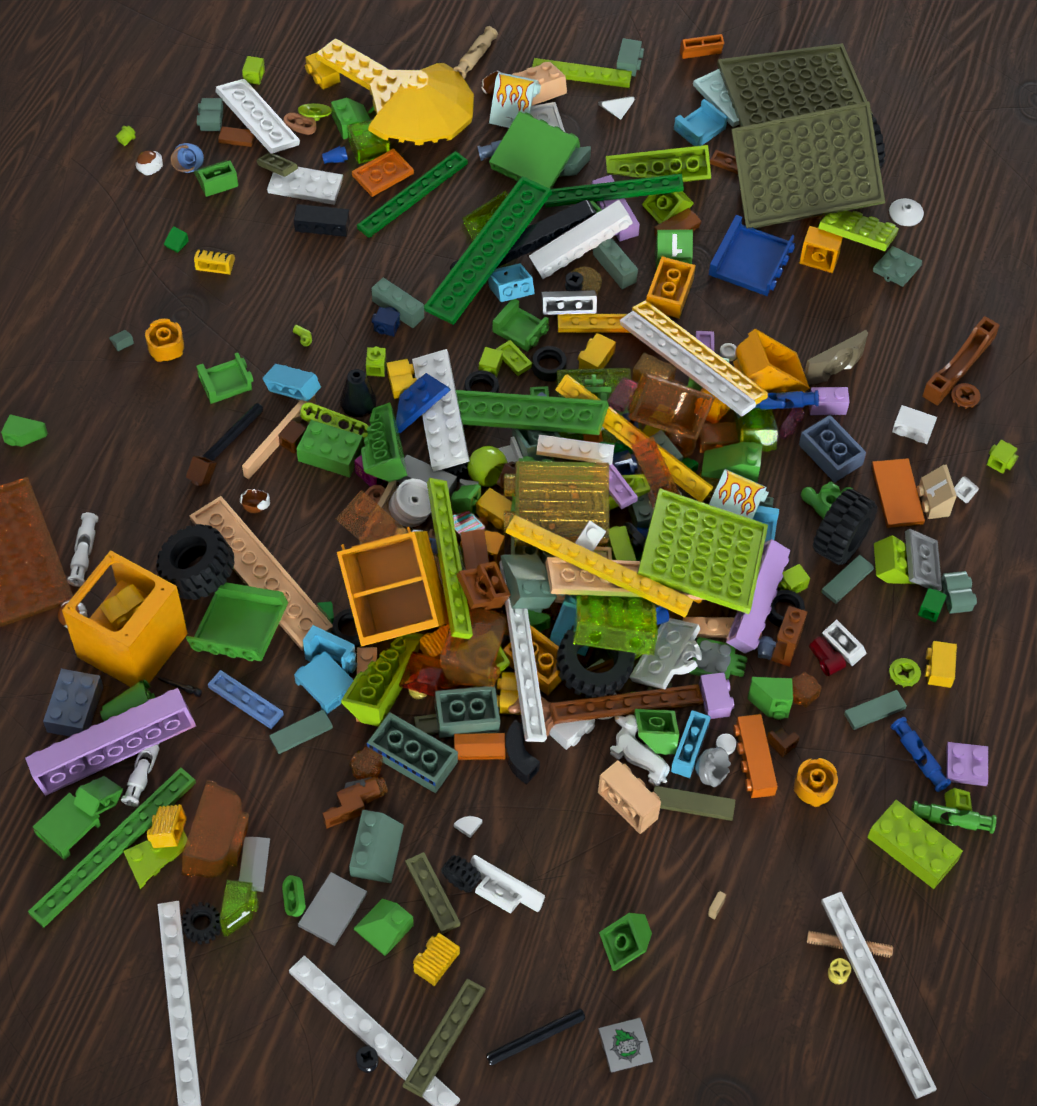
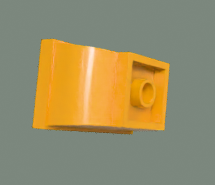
(770, 364)

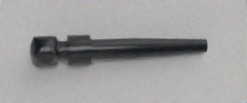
(188, 689)

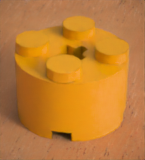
(164, 340)
(816, 781)

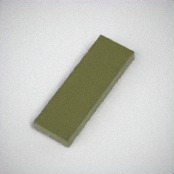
(277, 164)

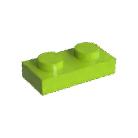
(515, 358)

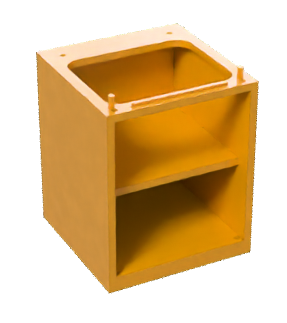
(393, 586)
(147, 637)

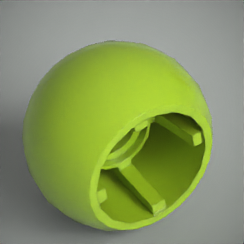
(486, 465)

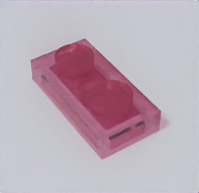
(789, 424)

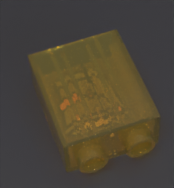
(559, 497)

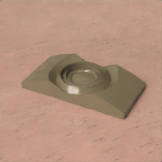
(835, 359)

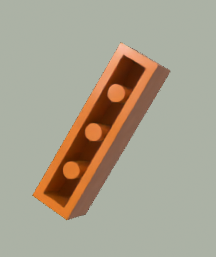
(755, 755)

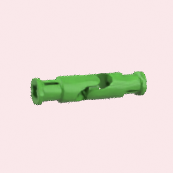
(963, 818)

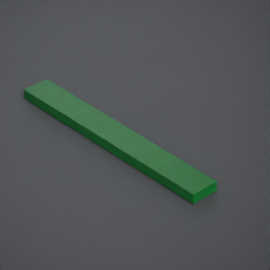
(616, 190)
(412, 194)

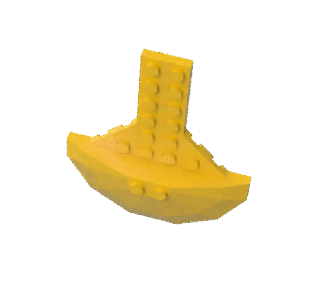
(408, 103)

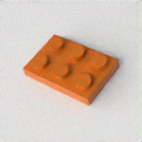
(382, 172)

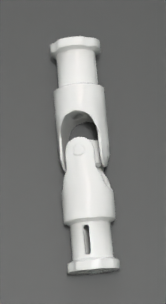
(80, 559)
(138, 779)

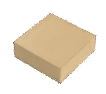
(716, 905)

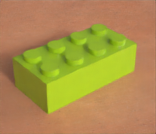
(914, 844)

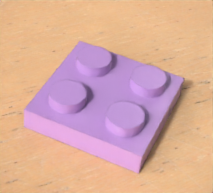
(967, 763)

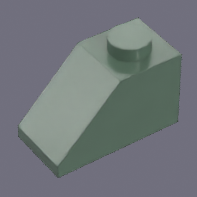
(577, 161)

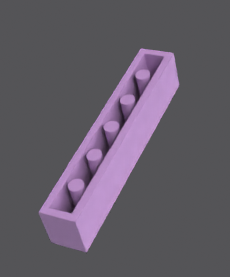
(747, 627)

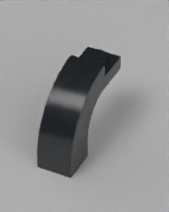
(518, 759)

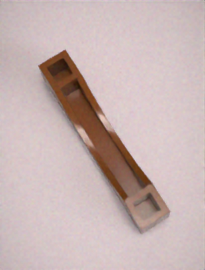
(948, 377)

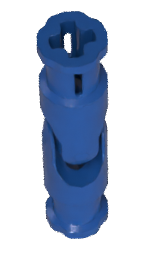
(797, 400)
(915, 746)

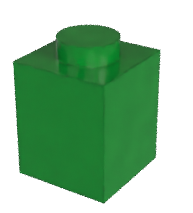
(932, 605)

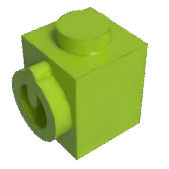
(375, 361)
(1002, 456)

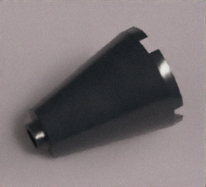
(357, 394)

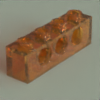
(654, 466)

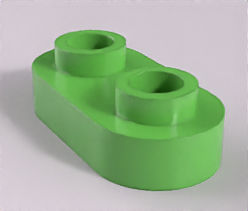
(293, 896)

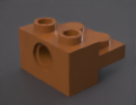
(484, 586)

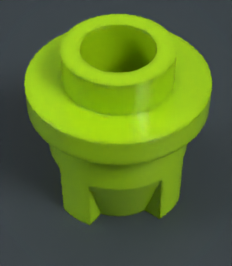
(125, 135)

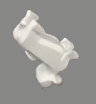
(638, 753)

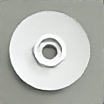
(906, 212)

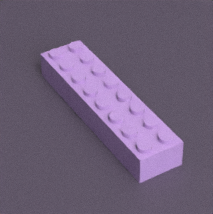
(110, 741)

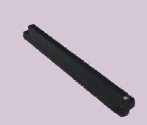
(234, 432)
(535, 1036)

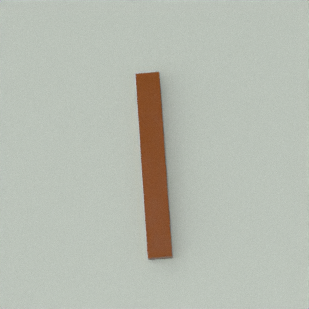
(625, 703)

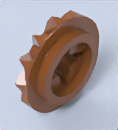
(967, 390)

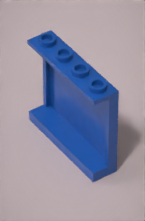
(751, 258)

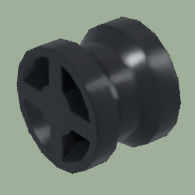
(571, 278)
(369, 1063)

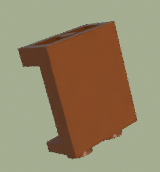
(789, 635)

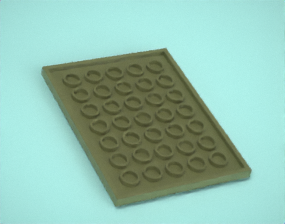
(790, 83)
(808, 165)

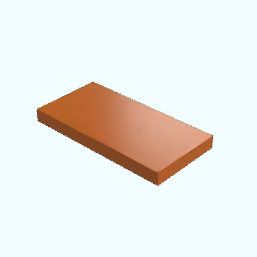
(897, 493)

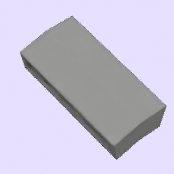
(254, 861)

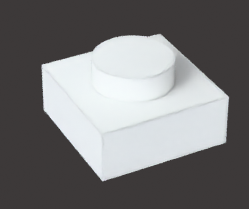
(965, 489)

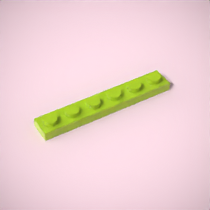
(590, 73)

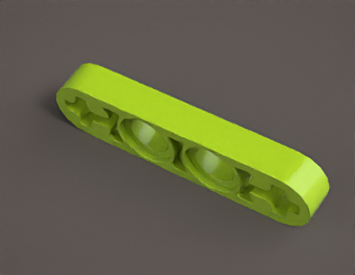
(335, 418)

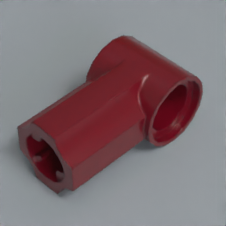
(829, 659)

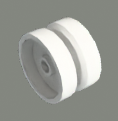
(410, 503)

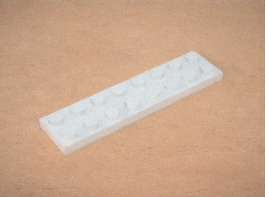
(443, 420)

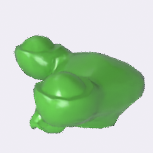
(822, 501)

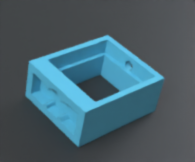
(504, 287)

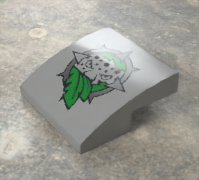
(625, 1044)

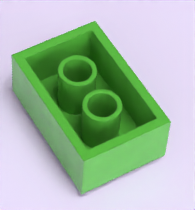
(329, 448)

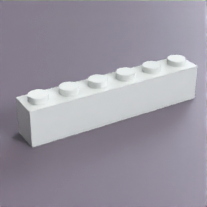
(581, 239)

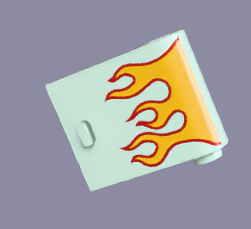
(511, 96)
(738, 494)

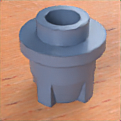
(766, 647)

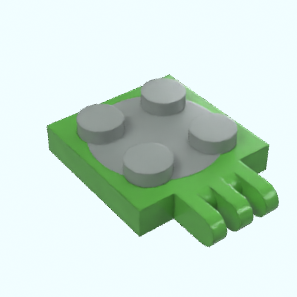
(718, 658)

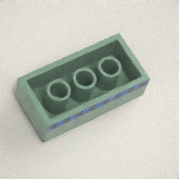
(413, 752)

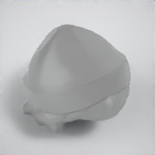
(713, 766)

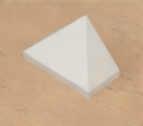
(617, 107)

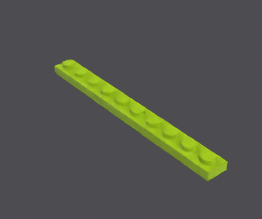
(449, 558)

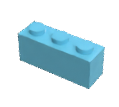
(291, 382)
(690, 744)

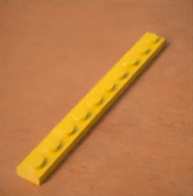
(700, 351)
(631, 435)
(599, 566)

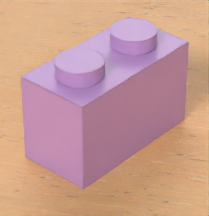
(831, 401)
(716, 695)

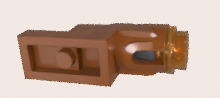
(352, 800)

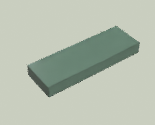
(847, 579)
(875, 709)
(301, 731)

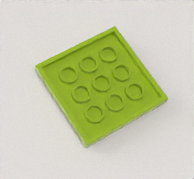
(860, 228)

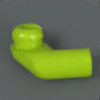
(305, 335)

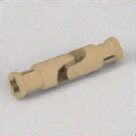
(476, 51)

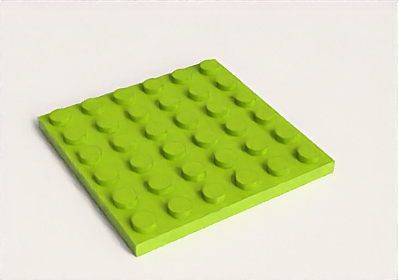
(703, 551)

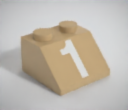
(937, 493)

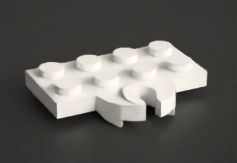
(672, 650)

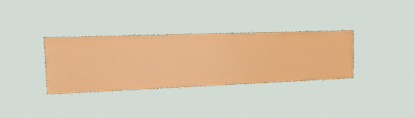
(272, 441)

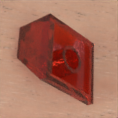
(423, 674)

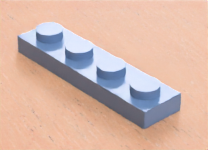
(245, 699)

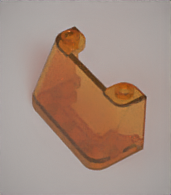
(474, 659)

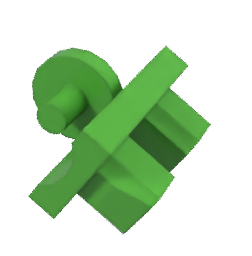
(602, 392)

